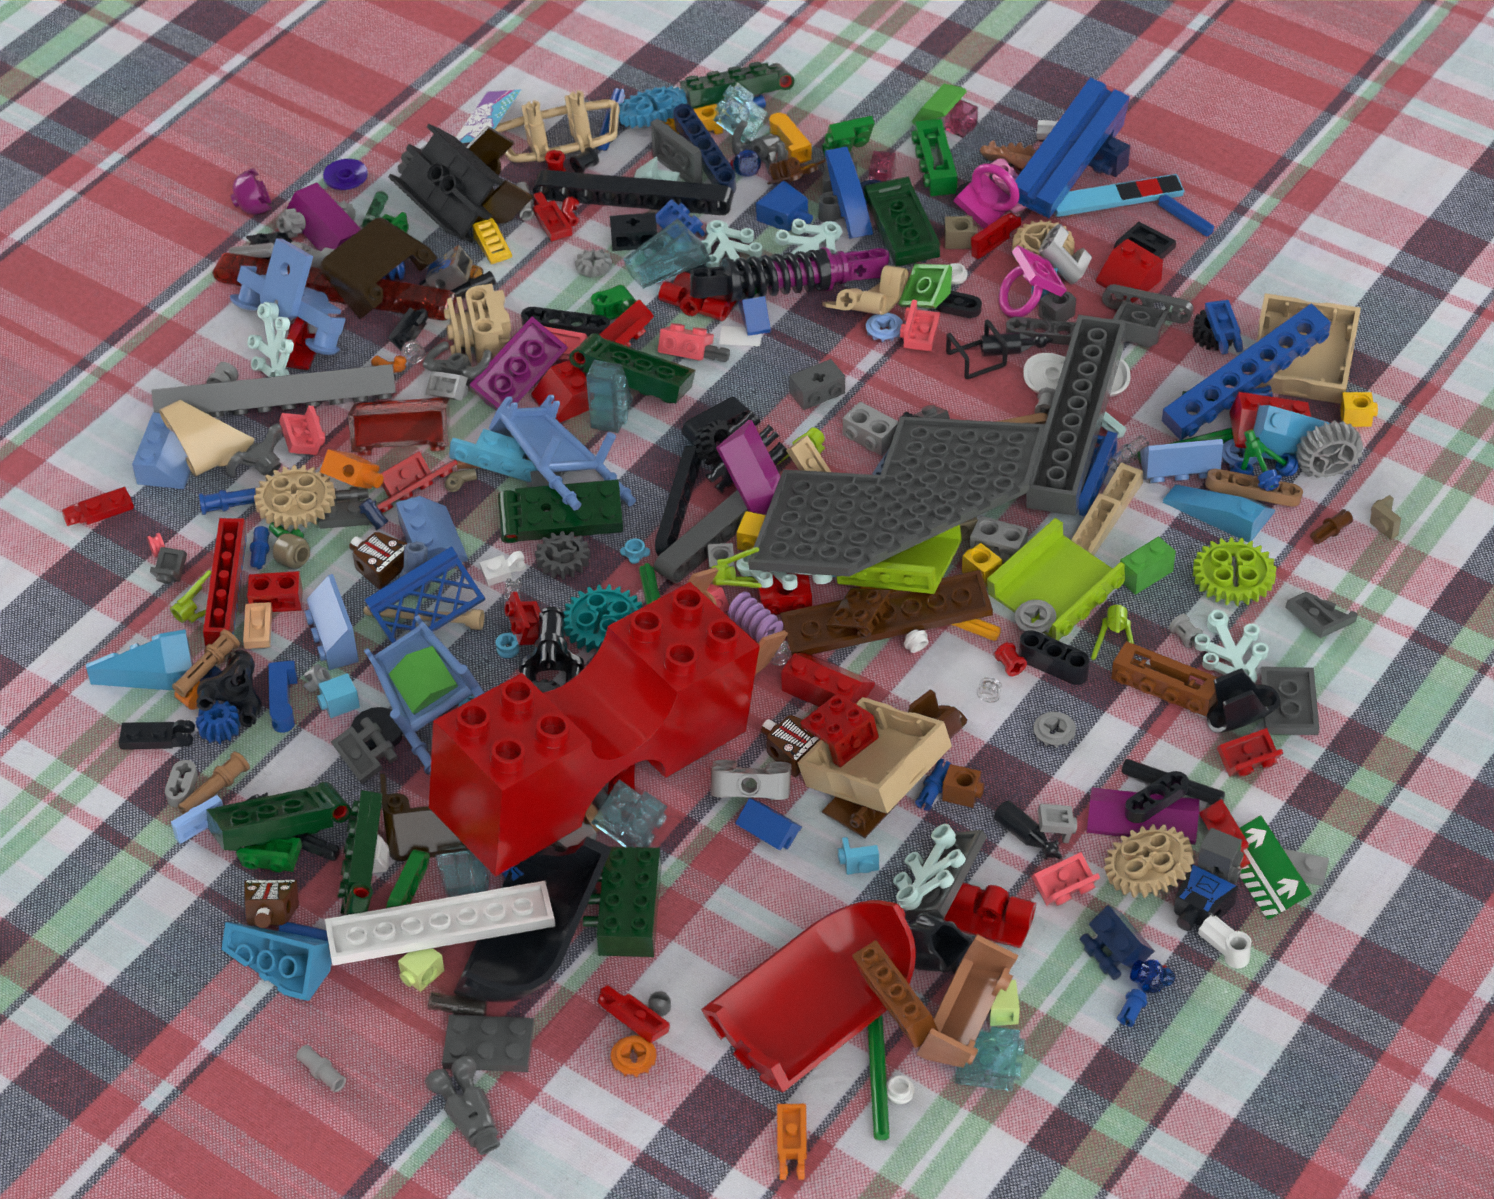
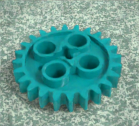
(593, 612)

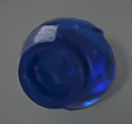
(746, 163)
(1151, 976)

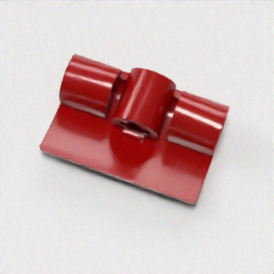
(679, 295)
(992, 914)

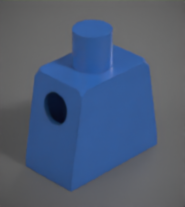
(782, 207)

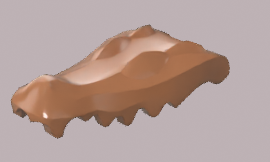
(1013, 154)

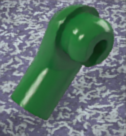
(280, 531)

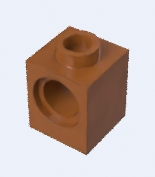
(962, 786)

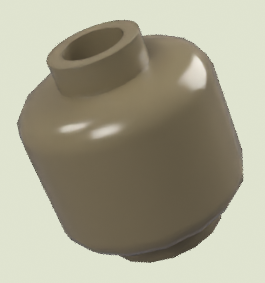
(291, 551)

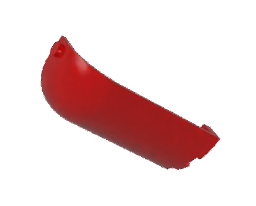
(810, 993)

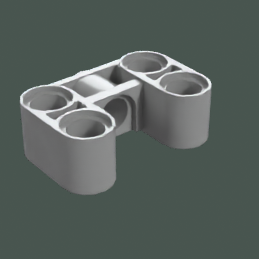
(772, 781)

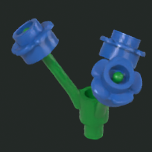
(1269, 479)

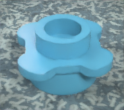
(634, 550)

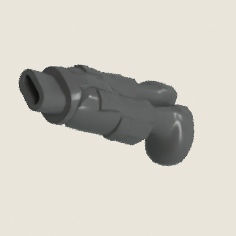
(469, 1110)

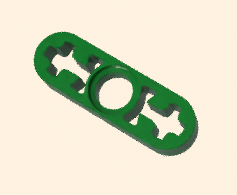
(409, 879)

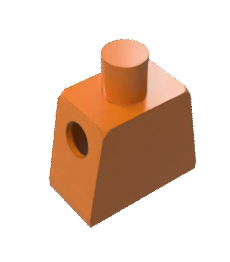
(357, 472)

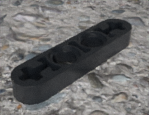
(566, 319)

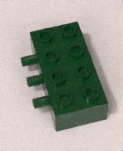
(627, 902)

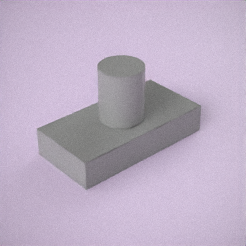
(447, 385)

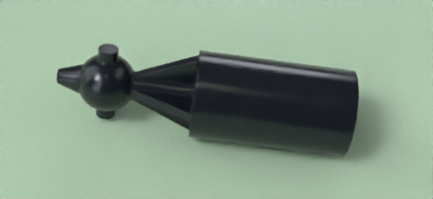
(1016, 343)
(1025, 829)

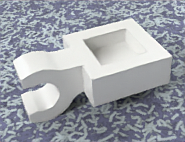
(498, 569)

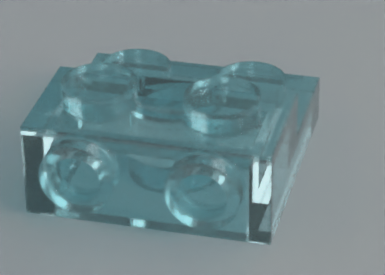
(739, 107)
(630, 816)
(995, 1061)

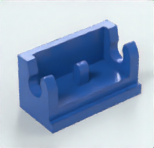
(768, 824)

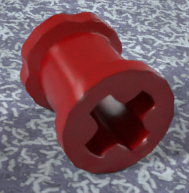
(555, 160)
(1010, 659)

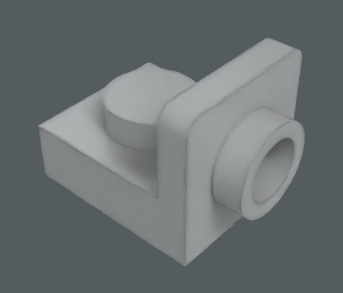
(1057, 820)

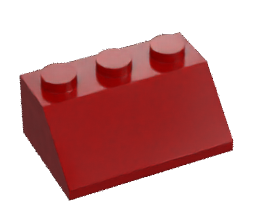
(1245, 410)
(820, 680)

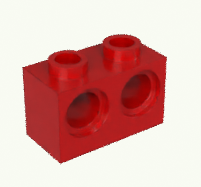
(279, 588)

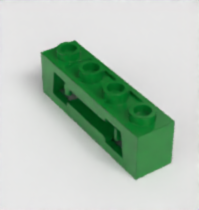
(926, 136)

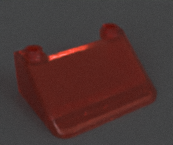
(399, 424)

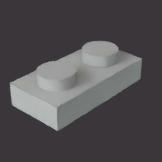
(1310, 867)

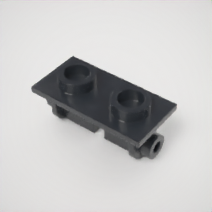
(408, 327)

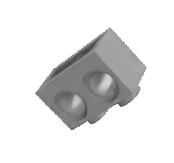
(869, 428)
(999, 537)

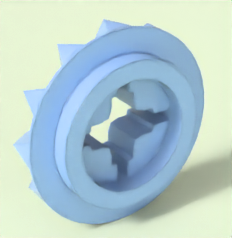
(878, 321)

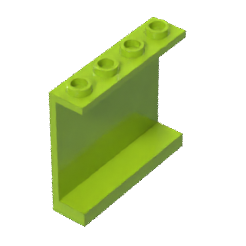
(913, 569)
(1058, 573)

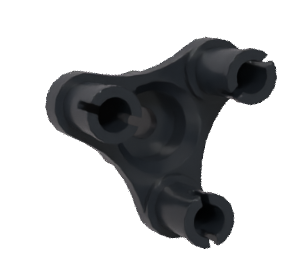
(776, 453)
(551, 648)
(234, 686)

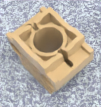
(482, 326)

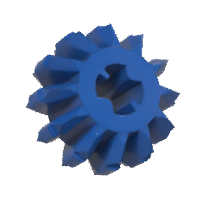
(218, 723)

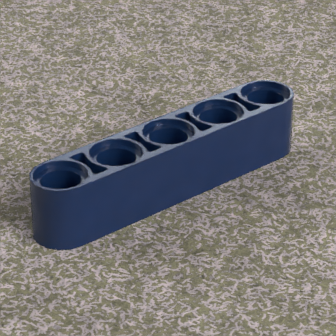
(712, 160)

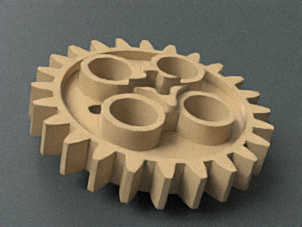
(294, 497)
(1149, 861)

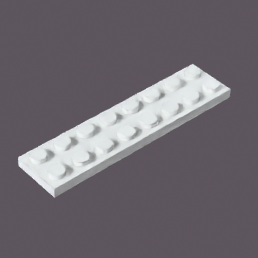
(439, 923)

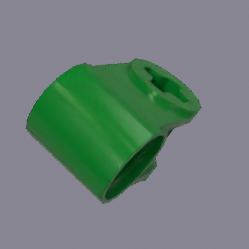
(612, 301)

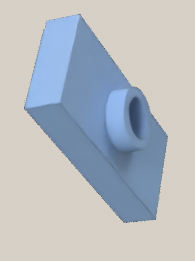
(194, 820)

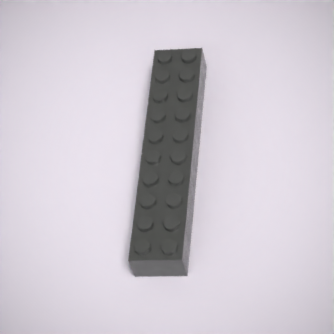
(1076, 414)

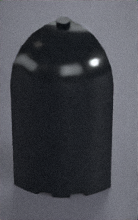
(524, 962)

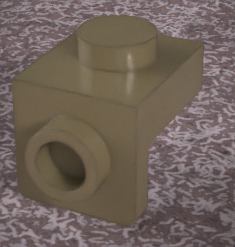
(1384, 518)

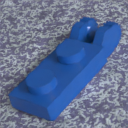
(1224, 325)

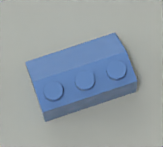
(160, 457)
(1181, 460)
(430, 524)
(331, 625)

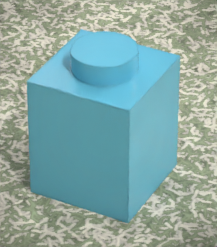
(338, 696)

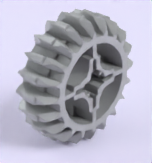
(1329, 450)

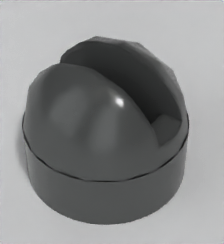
(660, 1003)

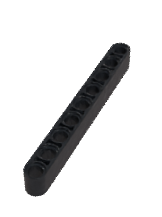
(633, 192)

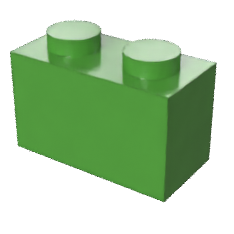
(1148, 565)

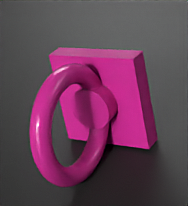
(984, 198)
(1038, 273)

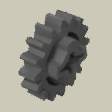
(562, 555)

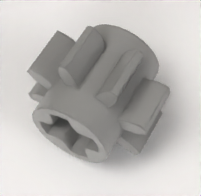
(291, 223)

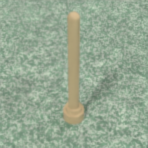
(472, 619)

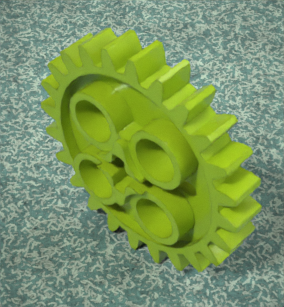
(1215, 571)

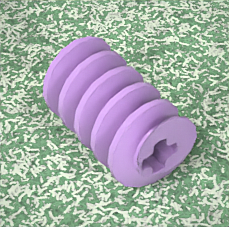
(753, 617)

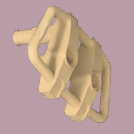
(578, 123)

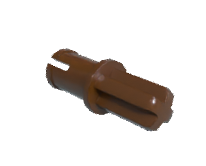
(1332, 526)

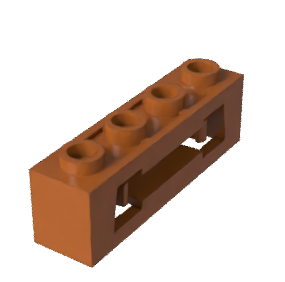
(1164, 678)
(894, 993)

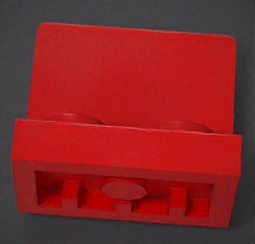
(843, 727)

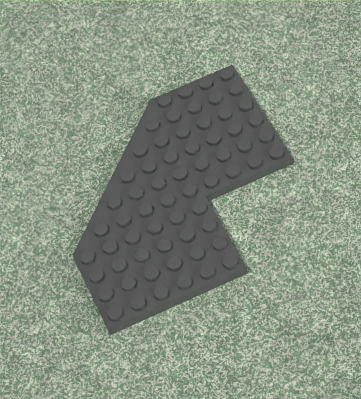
(929, 483)

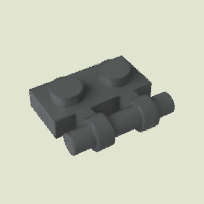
(346, 513)
(356, 753)

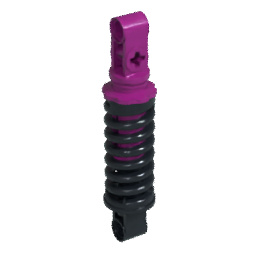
(786, 271)

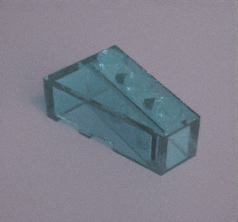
(666, 255)
(608, 396)

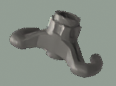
(765, 146)
(456, 363)
(259, 455)

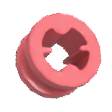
(155, 544)

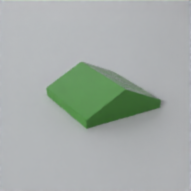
(940, 103)
(927, 285)
(422, 678)

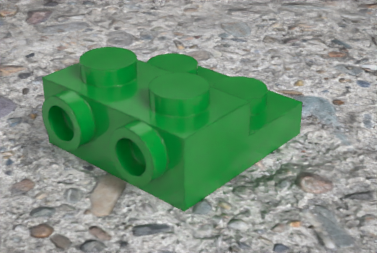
(848, 134)

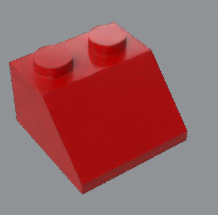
(1131, 267)
(568, 387)

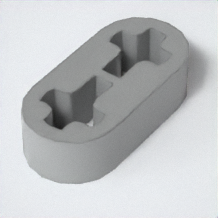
(175, 782)

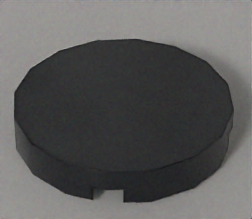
(382, 717)

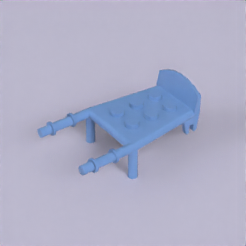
(553, 446)
(401, 714)

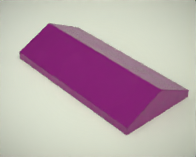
(325, 220)
(518, 365)
(750, 467)
(1108, 815)

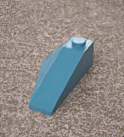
(1282, 429)
(1229, 513)
(146, 665)
(285, 959)

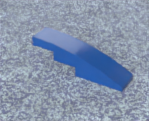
(849, 192)

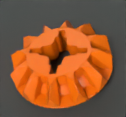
(644, 1051)

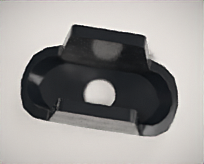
(1240, 702)

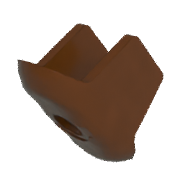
(928, 706)

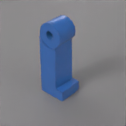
(280, 677)

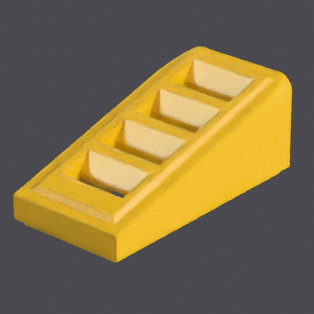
(491, 240)

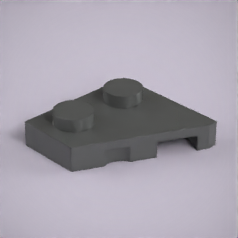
(1319, 614)

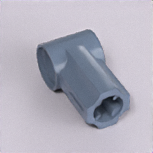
(414, 556)

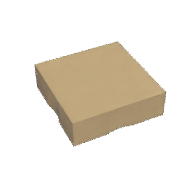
(1326, 367)
(887, 767)

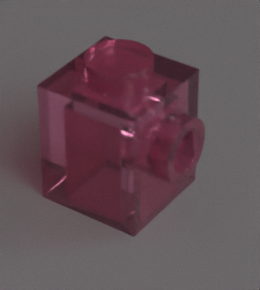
(961, 119)
(882, 166)

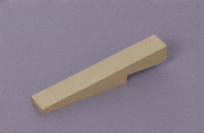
(1108, 508)

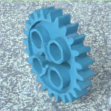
(651, 105)

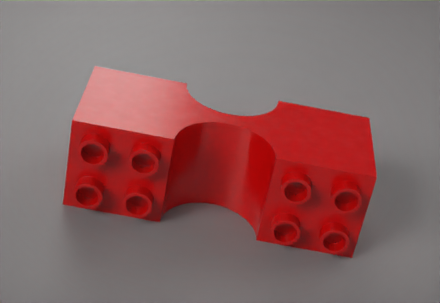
(529, 762)

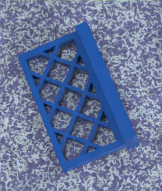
(1097, 471)
(418, 579)

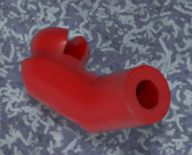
(567, 210)

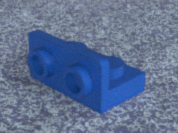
(672, 211)

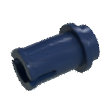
(373, 513)

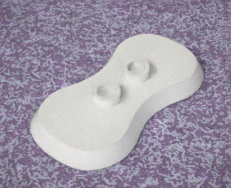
(1045, 369)

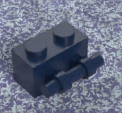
(1111, 157)
(1120, 937)

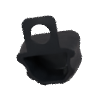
(938, 943)

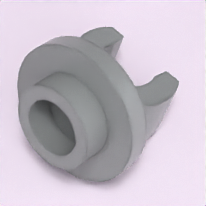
(315, 676)

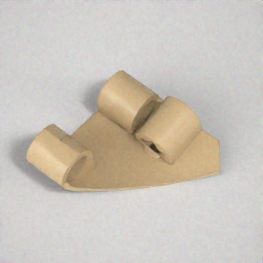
(879, 298)
(203, 437)

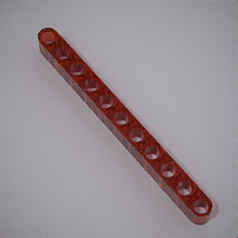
(396, 295)

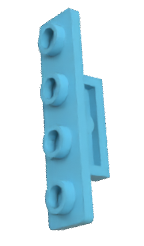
(494, 453)

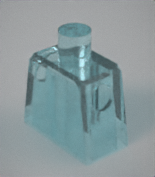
(462, 873)

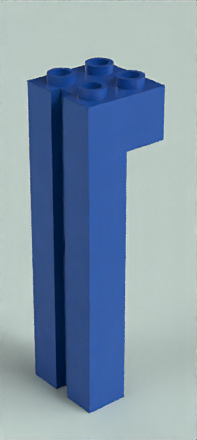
(1071, 146)

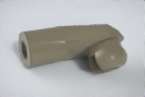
(458, 478)

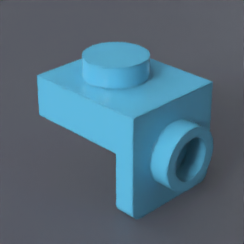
(858, 859)

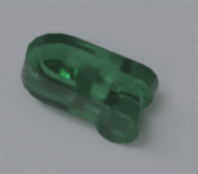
(375, 208)

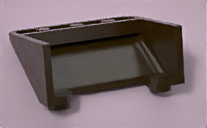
(369, 257)

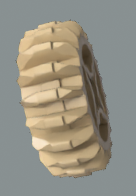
(1033, 235)

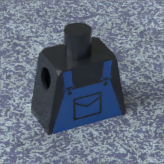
(1202, 897)

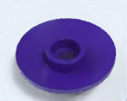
(345, 174)

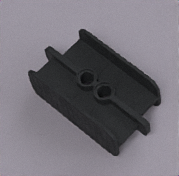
(447, 182)

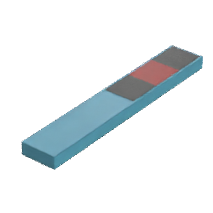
(1119, 195)

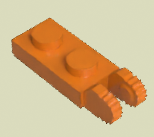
(791, 1138)

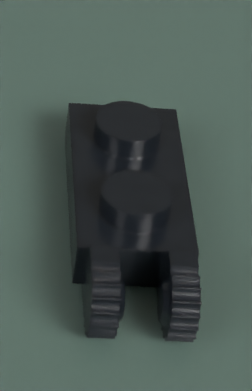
(156, 735)

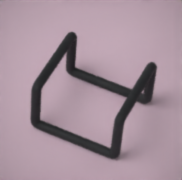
(950, 338)

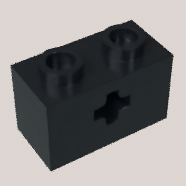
(632, 230)

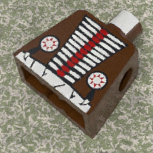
(378, 558)
(788, 741)
(270, 901)

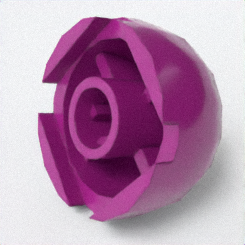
(250, 193)

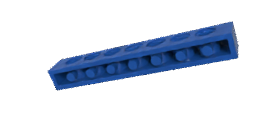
(1288, 334)

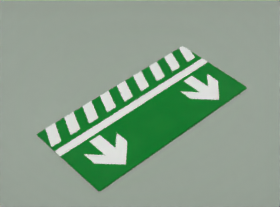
(1271, 873)

